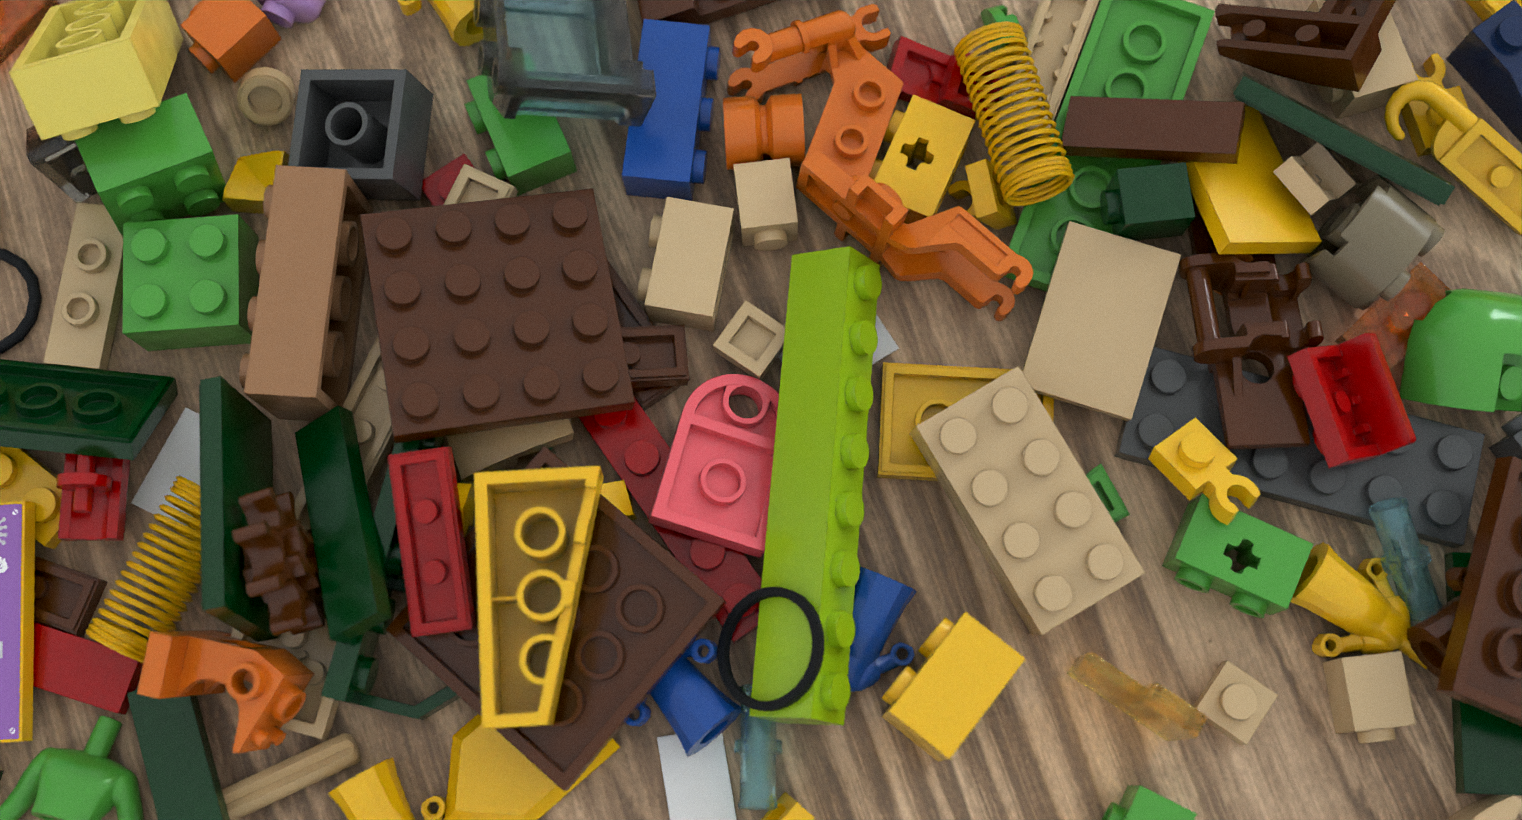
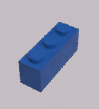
(664, 152)

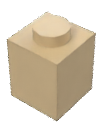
(766, 203)
(1369, 695)

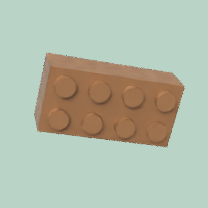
(306, 293)

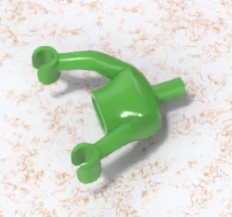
(77, 782)

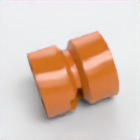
(765, 130)

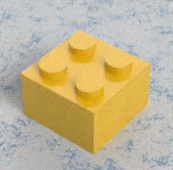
(952, 687)

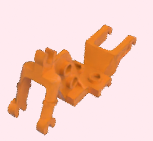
(844, 150)

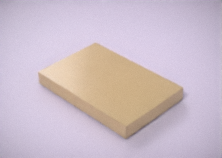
(1099, 320)

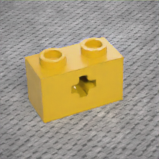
(932, 136)

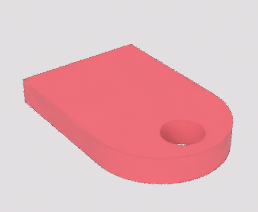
(720, 467)

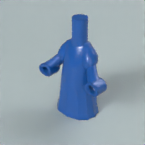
(876, 611)
(691, 702)

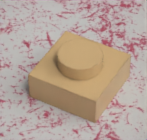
(751, 340)
(1235, 702)

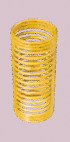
(1029, 172)
(124, 640)

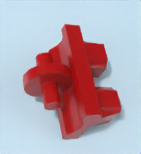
(93, 498)

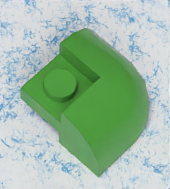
(1467, 353)

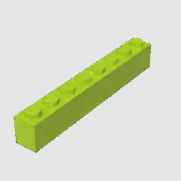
(818, 481)

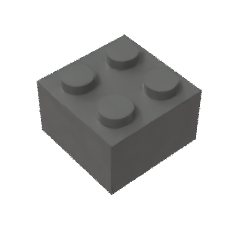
(367, 124)

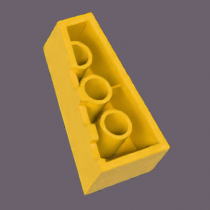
(530, 576)

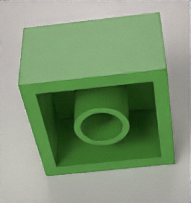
(154, 166)
(188, 281)

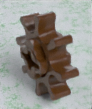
(280, 561)

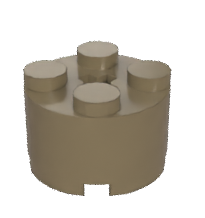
(1372, 244)

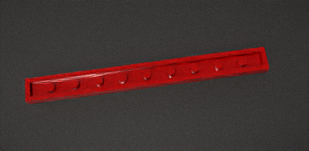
(639, 458)

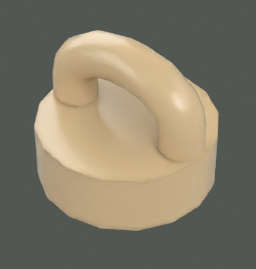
(266, 96)

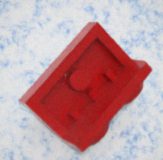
(1351, 400)

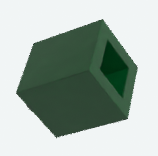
(1148, 202)

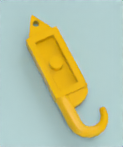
(1467, 149)

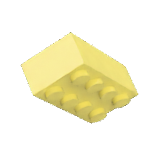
(96, 65)

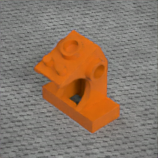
(213, 660)

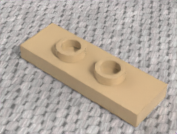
(1055, 45)
(88, 292)

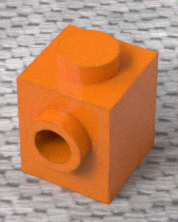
(229, 35)

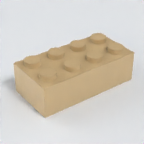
(1026, 502)

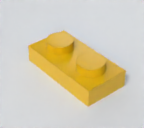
(29, 480)

